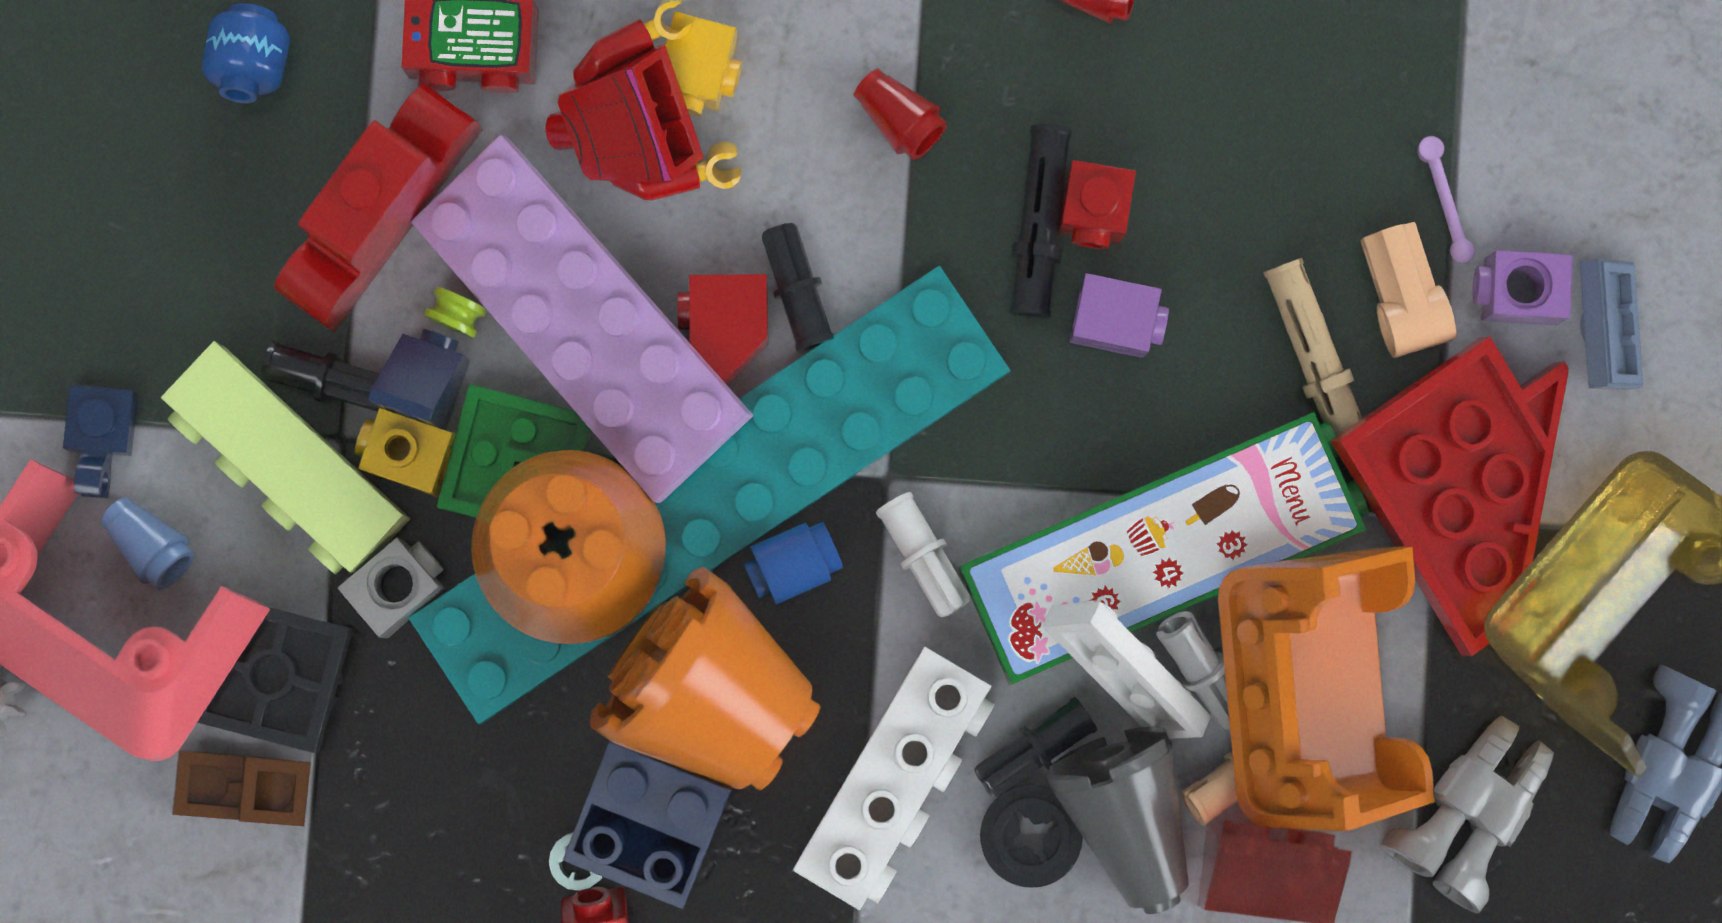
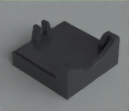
(283, 682)

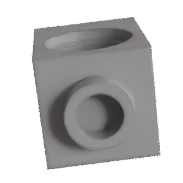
(365, 591)

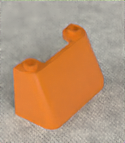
(1311, 691)

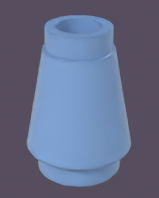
(147, 543)

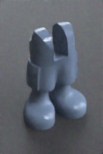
(1674, 781)

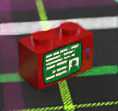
(470, 43)

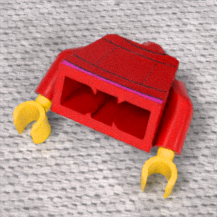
(632, 118)

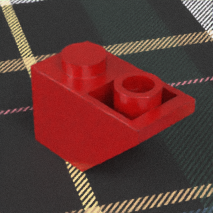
(726, 319)

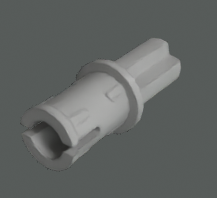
(1199, 663)

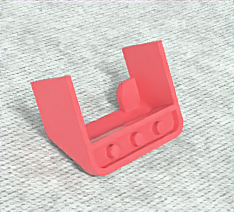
(158, 680)

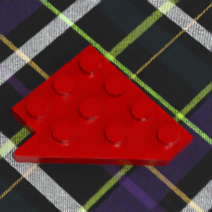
(1461, 478)

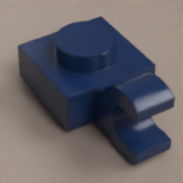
(98, 426)

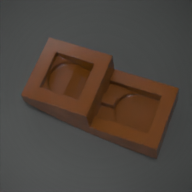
(241, 788)

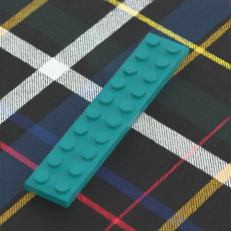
(806, 438)

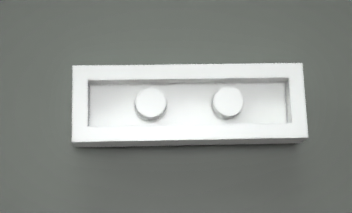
(1126, 668)

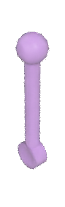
(1430, 151)

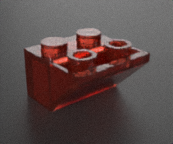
(1273, 876)

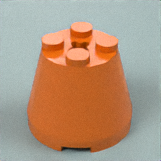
(614, 554)
(707, 689)

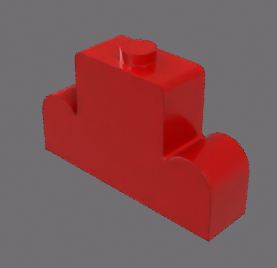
(372, 202)

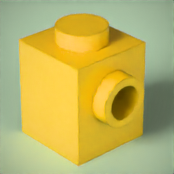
(704, 62)
(404, 451)

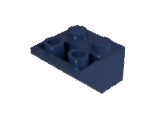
(647, 824)

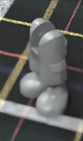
(1484, 798)

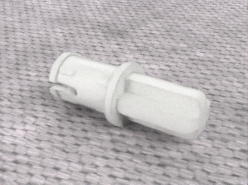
(924, 555)

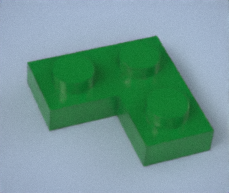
(496, 435)

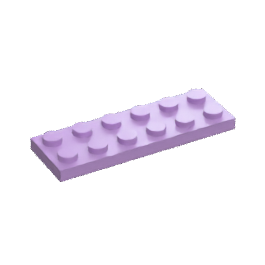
(581, 319)

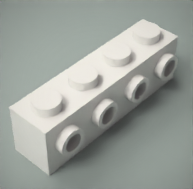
(892, 779)

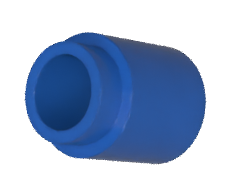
(793, 562)

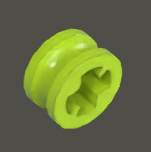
(455, 312)

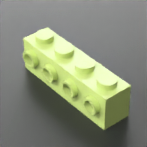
(284, 458)

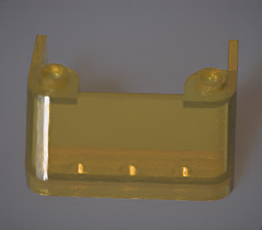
(1596, 579)

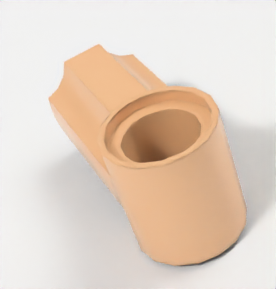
(1411, 308)

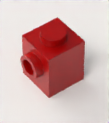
(1096, 204)

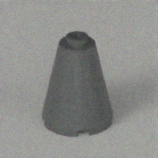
(1128, 813)

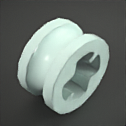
(568, 881)

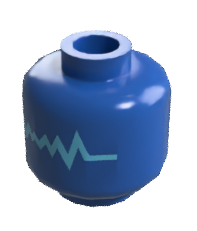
(245, 52)

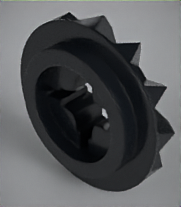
(1021, 865)

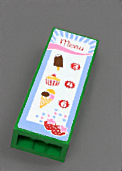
(1167, 541)

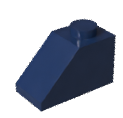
(421, 378)

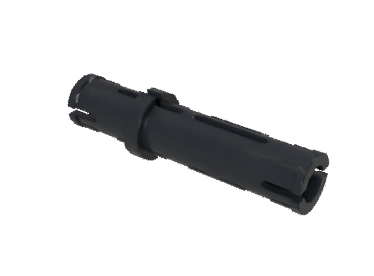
(1037, 246)

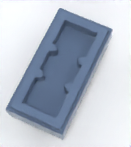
(1611, 324)

